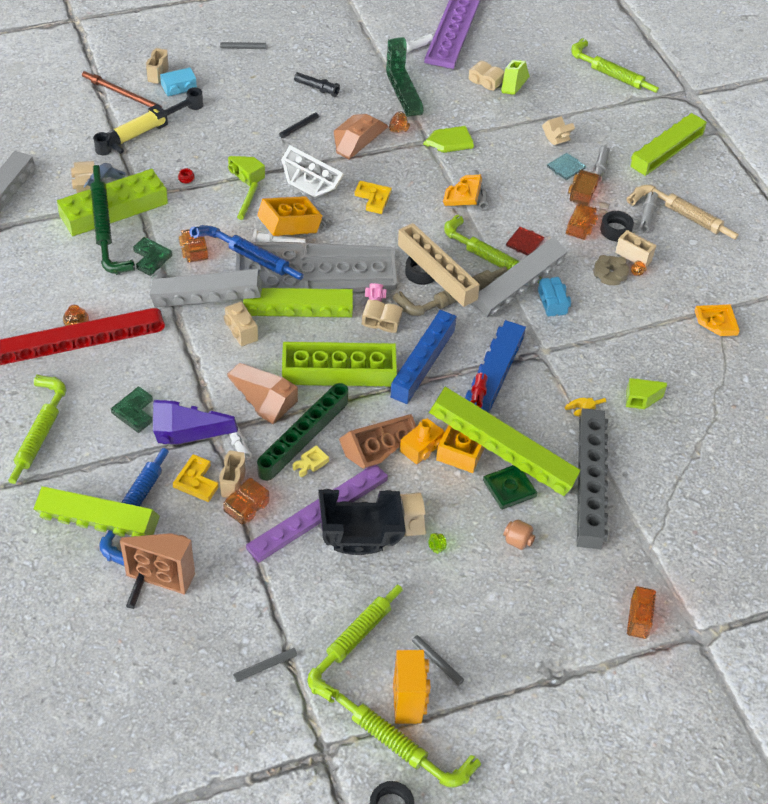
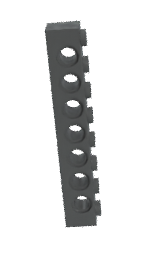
(591, 479)

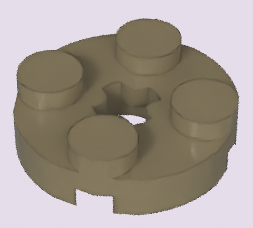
(603, 266)

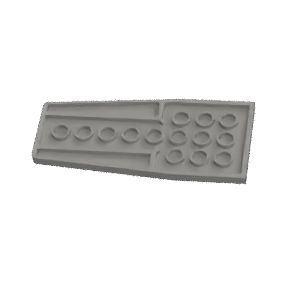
(327, 266)

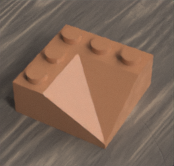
(162, 559)

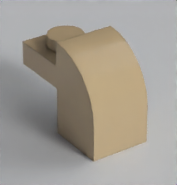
(557, 131)
(413, 513)

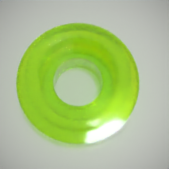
(437, 542)

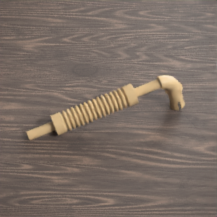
(684, 208)

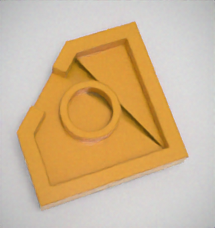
(464, 192)
(718, 319)

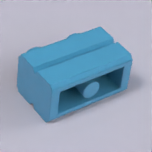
(554, 296)

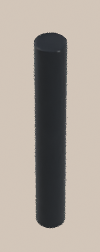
(298, 125)
(135, 591)

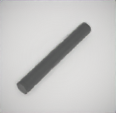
(243, 45)
(441, 663)
(247, 672)

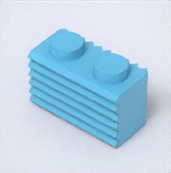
(178, 81)

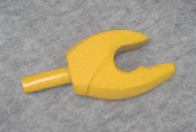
(587, 403)

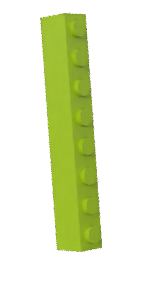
(504, 441)

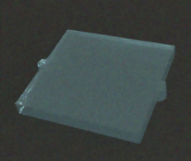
(566, 166)

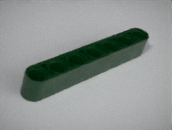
(302, 432)

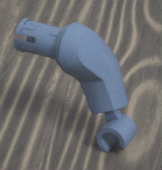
(106, 171)

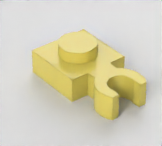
(312, 459)

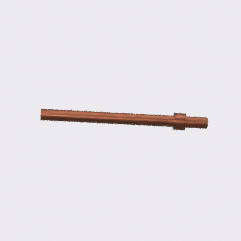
(96, 79)

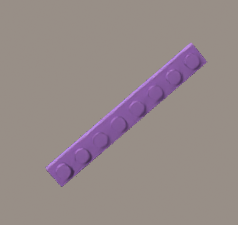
(310, 515)

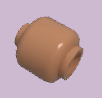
(519, 534)

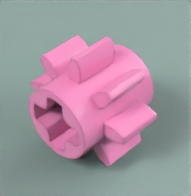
(375, 292)

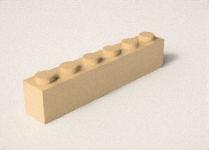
(438, 264)

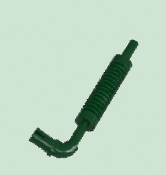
(102, 225)

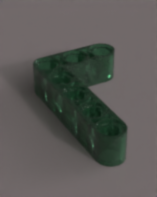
(400, 79)

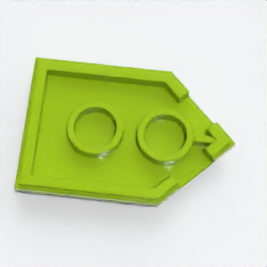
(450, 139)

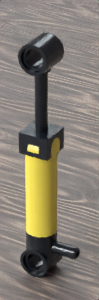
(154, 118)

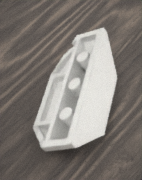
(309, 173)

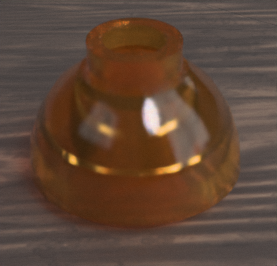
(399, 122)
(75, 315)

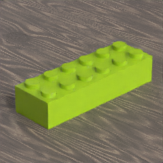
(125, 199)
(339, 363)

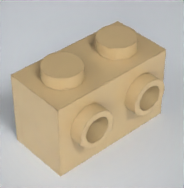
(241, 324)

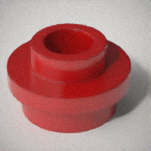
(186, 175)

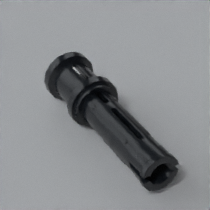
(323, 85)

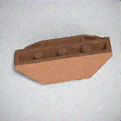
(356, 134)

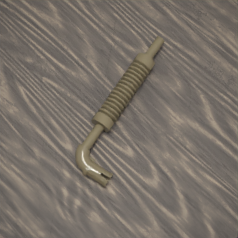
(443, 298)

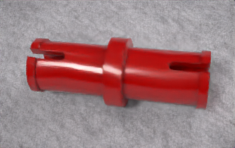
(479, 389)

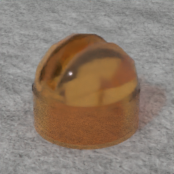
(638, 268)

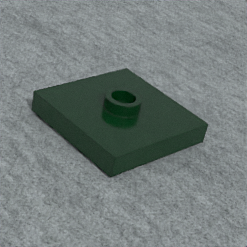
(509, 486)

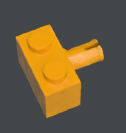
(421, 441)

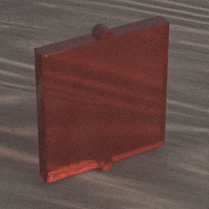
(524, 241)

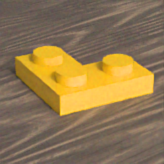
(377, 195)
(192, 479)

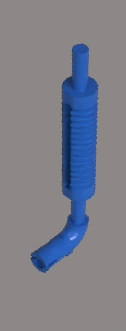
(248, 250)
(135, 496)

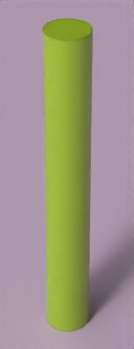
(247, 201)

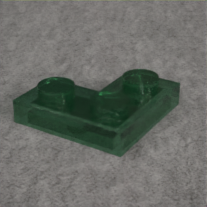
(153, 255)
(130, 409)

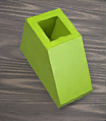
(514, 77)
(246, 168)
(644, 393)

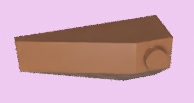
(265, 391)
(377, 441)

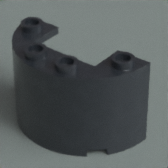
(361, 526)

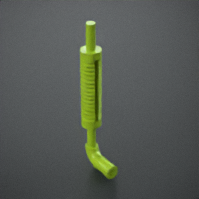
(611, 69)
(479, 247)
(40, 427)
(348, 641)
(406, 748)

